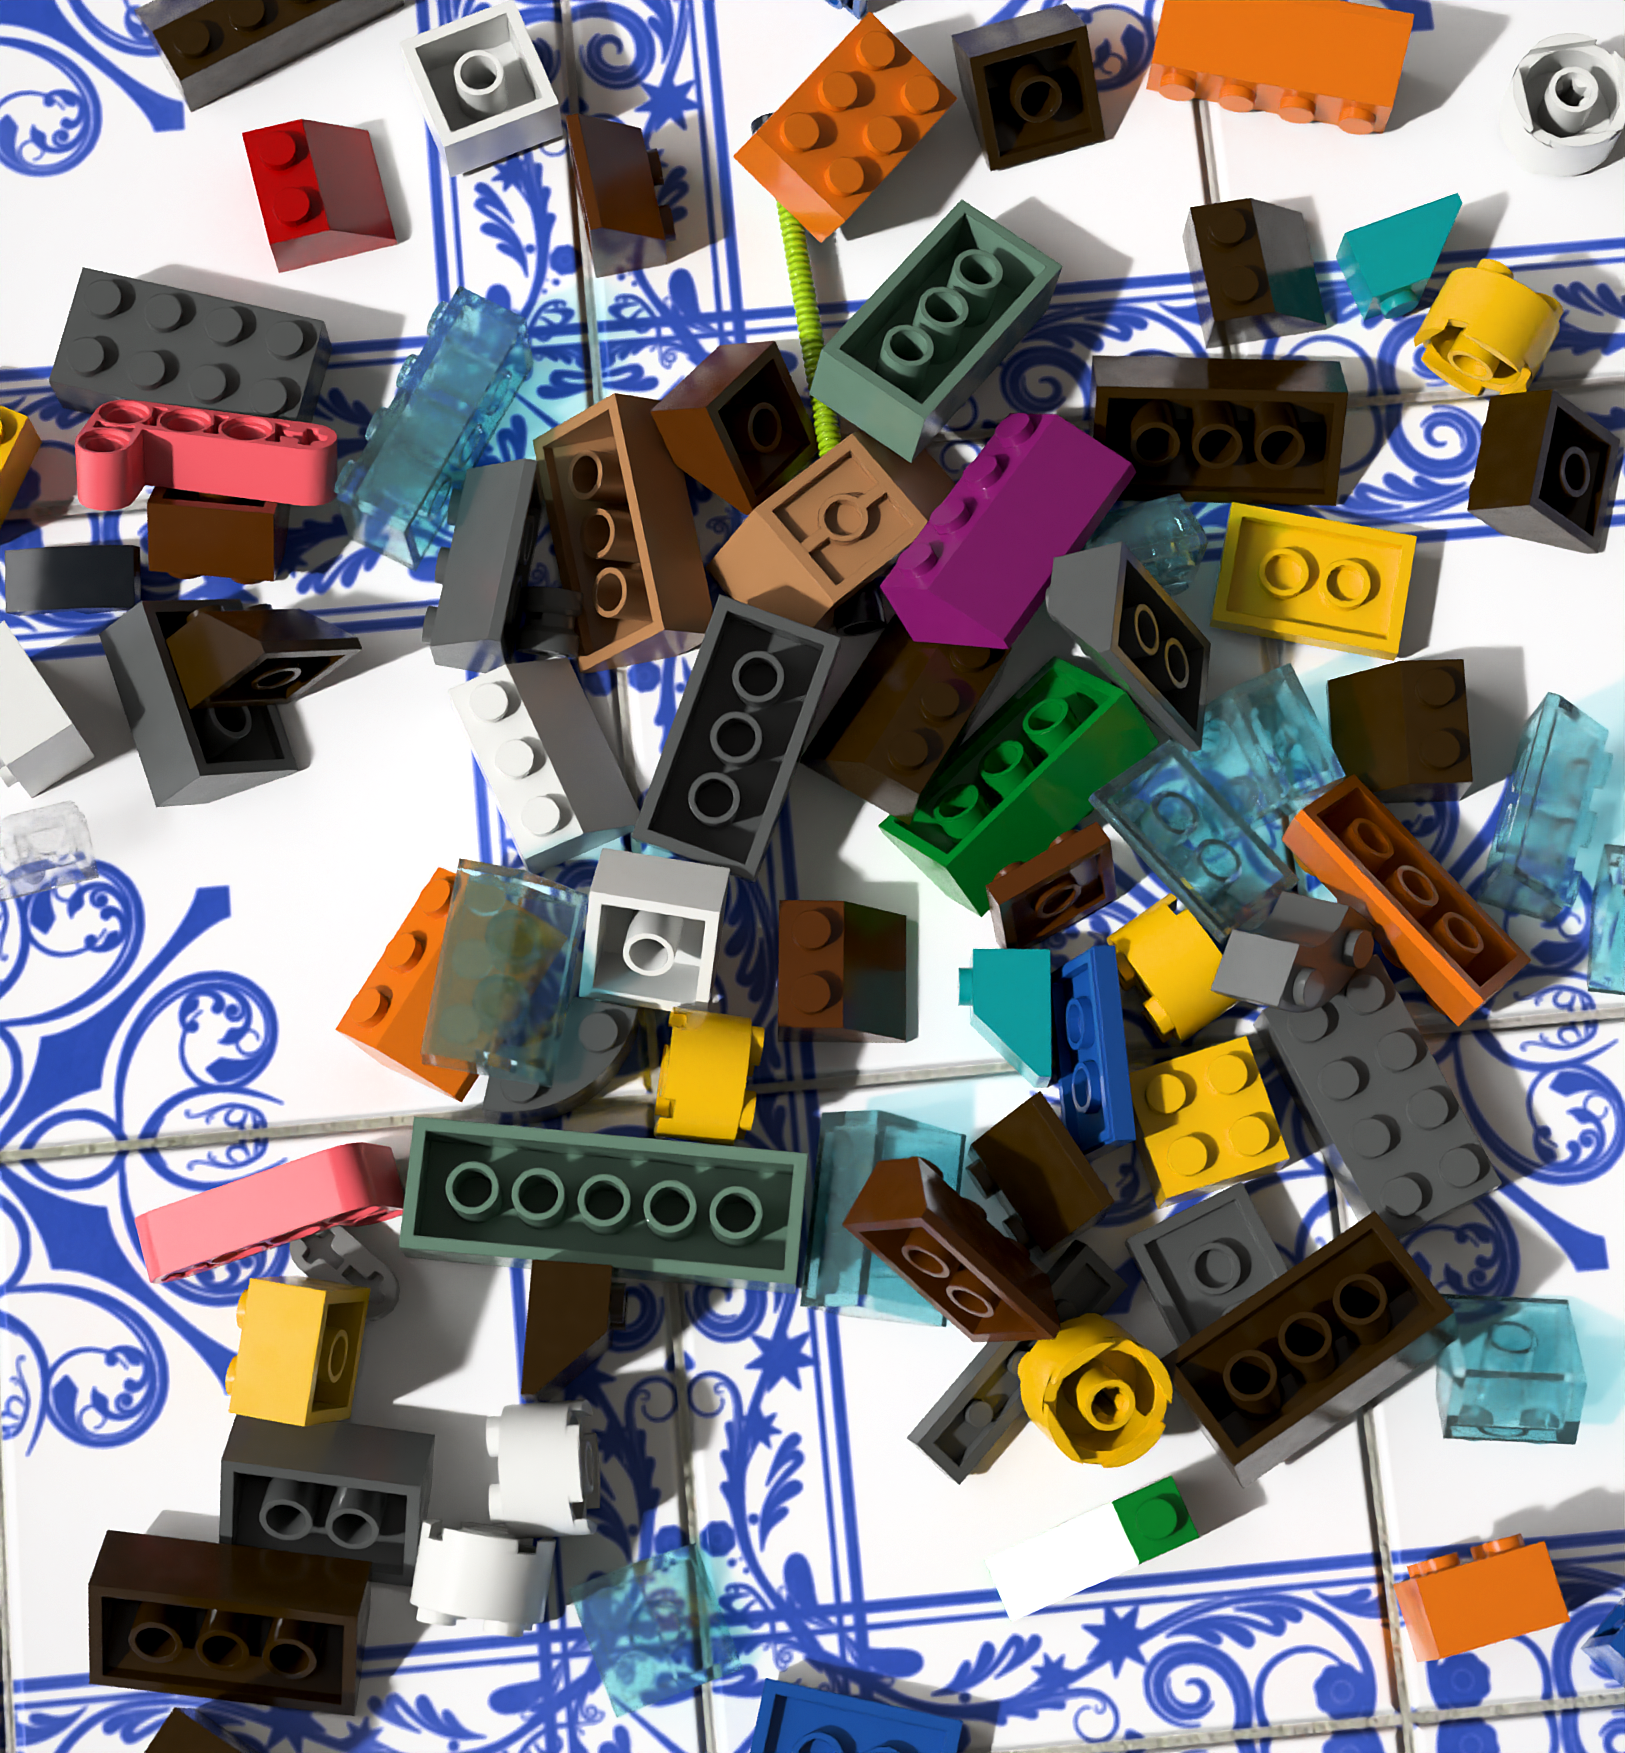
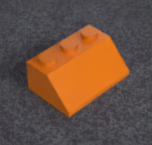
(394, 1003)

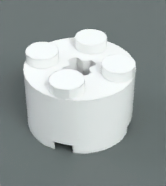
(1564, 106)
(544, 1469)
(481, 1576)

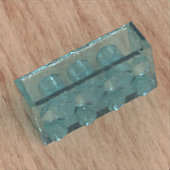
(434, 426)

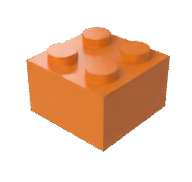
(1481, 1602)

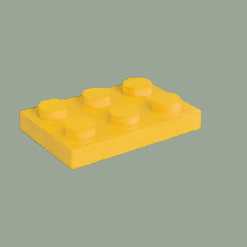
(1313, 581)

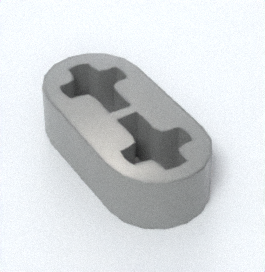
(355, 1257)

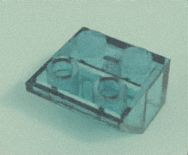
(1161, 537)
(1266, 748)

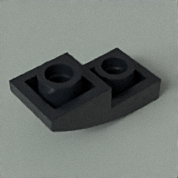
(72, 579)

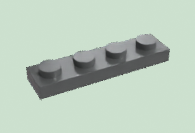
(988, 1391)

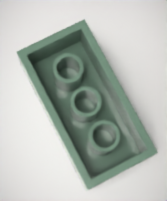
(935, 330)

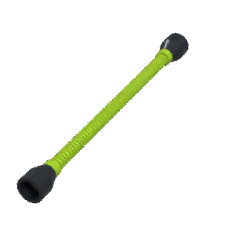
(865, 609)

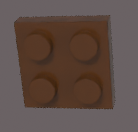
(1052, 889)

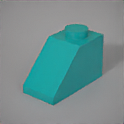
(1395, 256)
(1012, 1006)

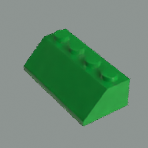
(1022, 780)

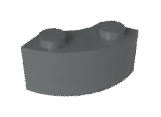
(1296, 955)
(591, 1053)

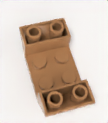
(830, 530)

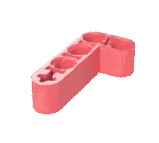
(202, 452)
(330, 1188)

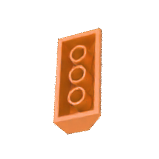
(1284, 58)
(1403, 891)

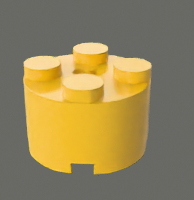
(1488, 330)
(1172, 968)
(707, 1076)
(1096, 1392)

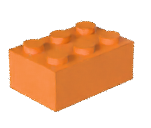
(845, 127)

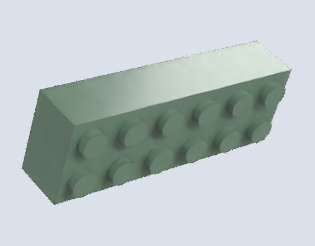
(604, 1200)

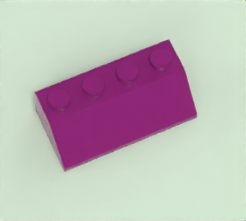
(993, 540)

